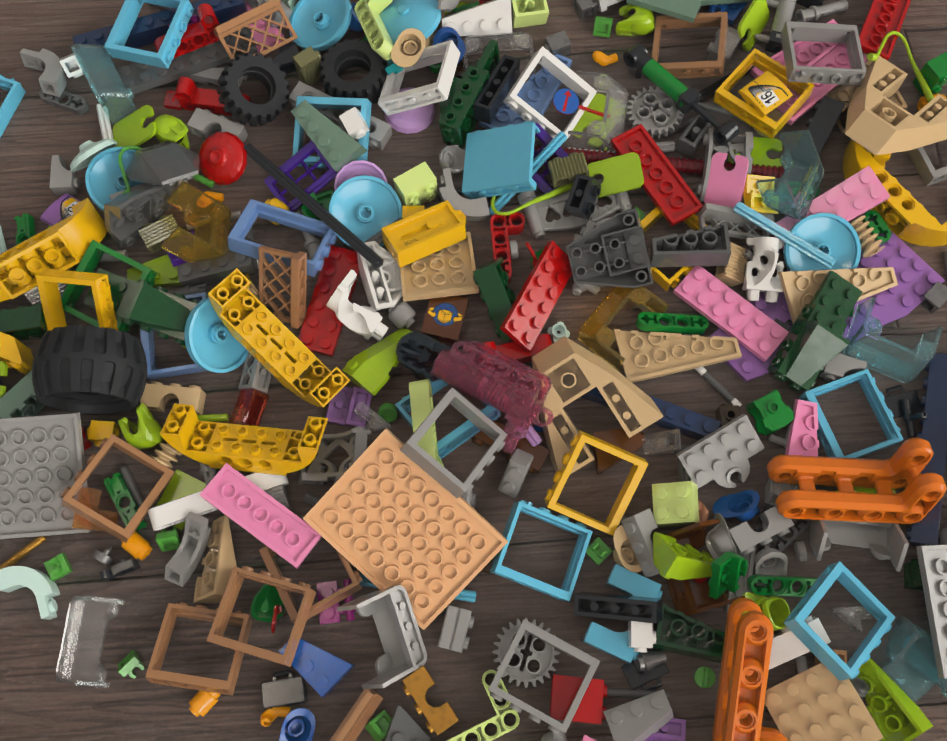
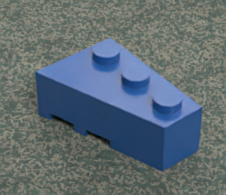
(319, 666)

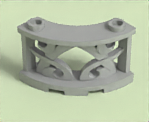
(741, 144)
(355, 448)

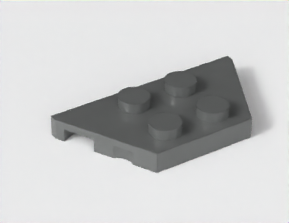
(404, 728)

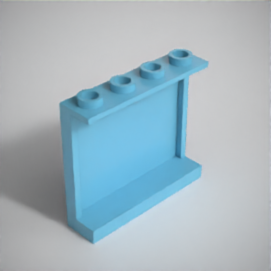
(499, 161)

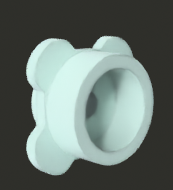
(558, 327)

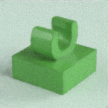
(602, 26)
(168, 540)
(598, 551)
(58, 567)
(128, 663)

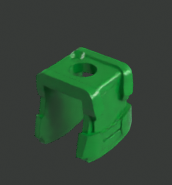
(770, 413)

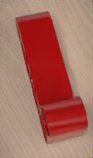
(197, 34)
(192, 97)
(502, 233)
(514, 351)

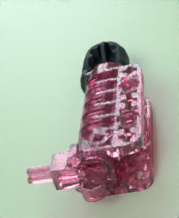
(483, 379)

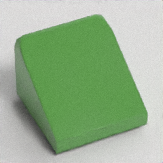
(378, 726)

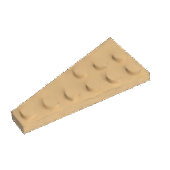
(801, 286)
(668, 353)

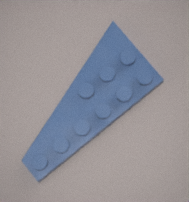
(536, 92)

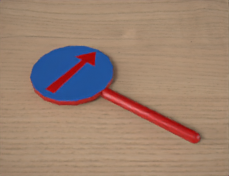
(567, 102)

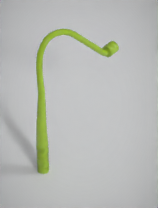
(924, 86)
(553, 193)

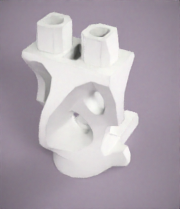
(763, 281)
(357, 318)

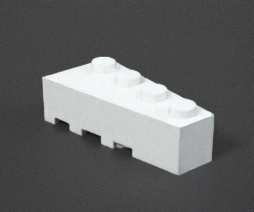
(483, 19)
(787, 646)

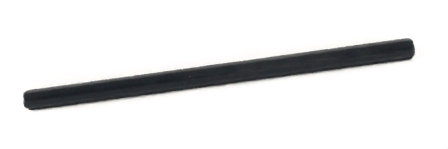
(314, 206)

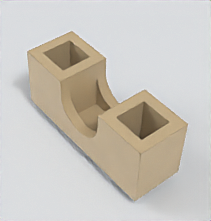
(157, 395)

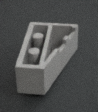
(639, 717)

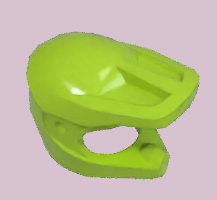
(637, 24)
(171, 129)
(146, 429)
(773, 607)

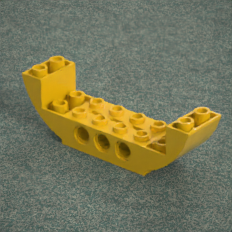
(901, 211)
(53, 248)
(273, 342)
(243, 446)

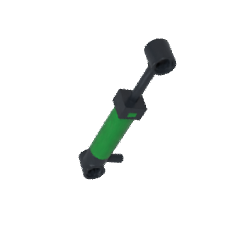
(684, 97)

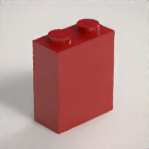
(591, 706)

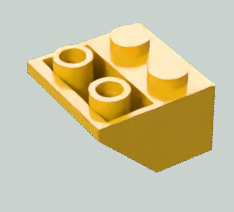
(15, 354)

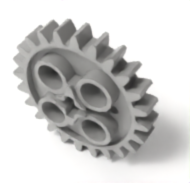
(660, 109)
(544, 658)

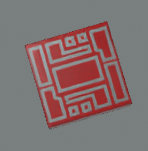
(171, 102)

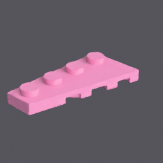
(803, 430)

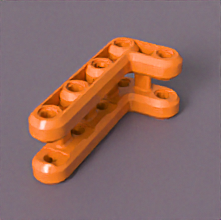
(899, 471)
(744, 676)

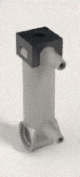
(783, 13)

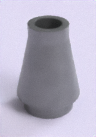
(649, 660)

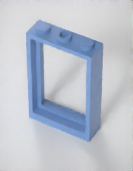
(256, 209)

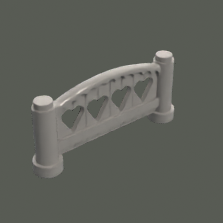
(537, 212)

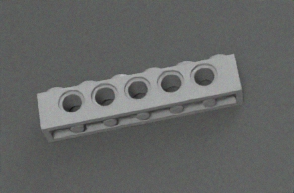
(381, 130)

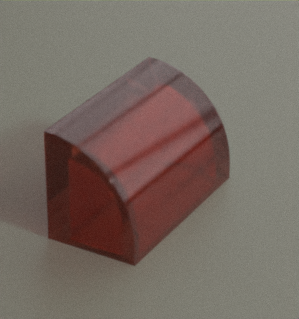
(249, 407)

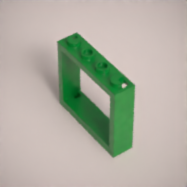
(88, 264)

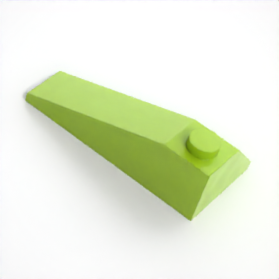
(372, 366)
(678, 560)
(891, 707)

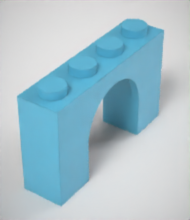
(617, 642)

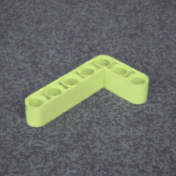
(373, 26)
(421, 406)
(498, 719)

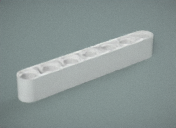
(177, 510)

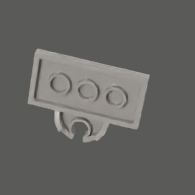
(722, 454)

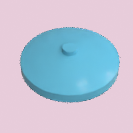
(411, 14)
(320, 22)
(105, 177)
(365, 206)
(829, 234)
(210, 341)

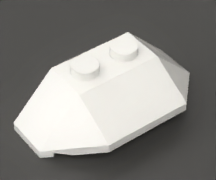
(382, 283)

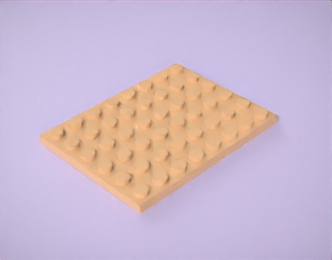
(405, 528)

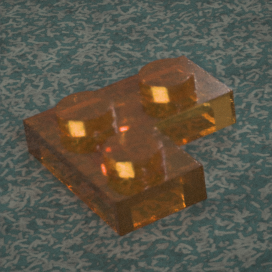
(90, 497)

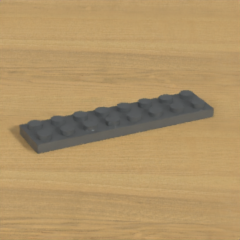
(144, 77)

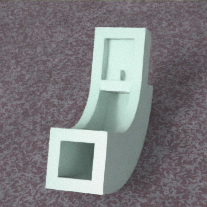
(39, 582)

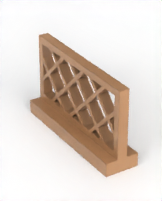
(250, 17)
(295, 289)
(358, 716)

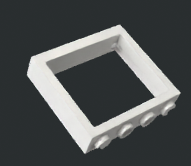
(563, 74)
(394, 102)

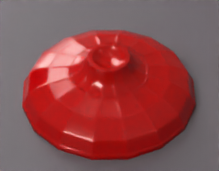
(223, 158)

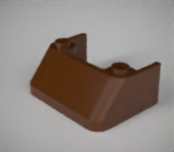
(687, 595)

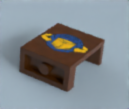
(445, 318)

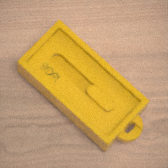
(424, 233)

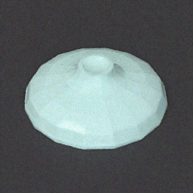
(88, 151)

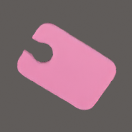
(726, 186)

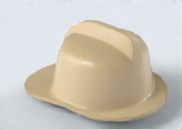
(408, 48)
(623, 552)

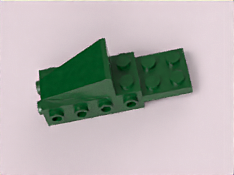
(457, 111)
(148, 306)
(816, 334)

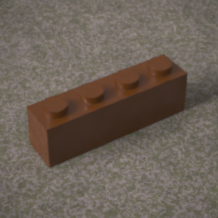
(539, 452)

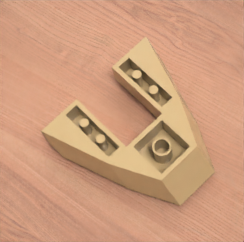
(884, 125)
(574, 373)

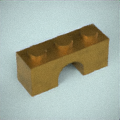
(438, 717)

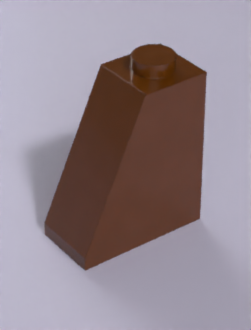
(618, 438)

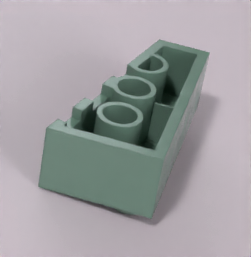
(330, 139)
(20, 400)

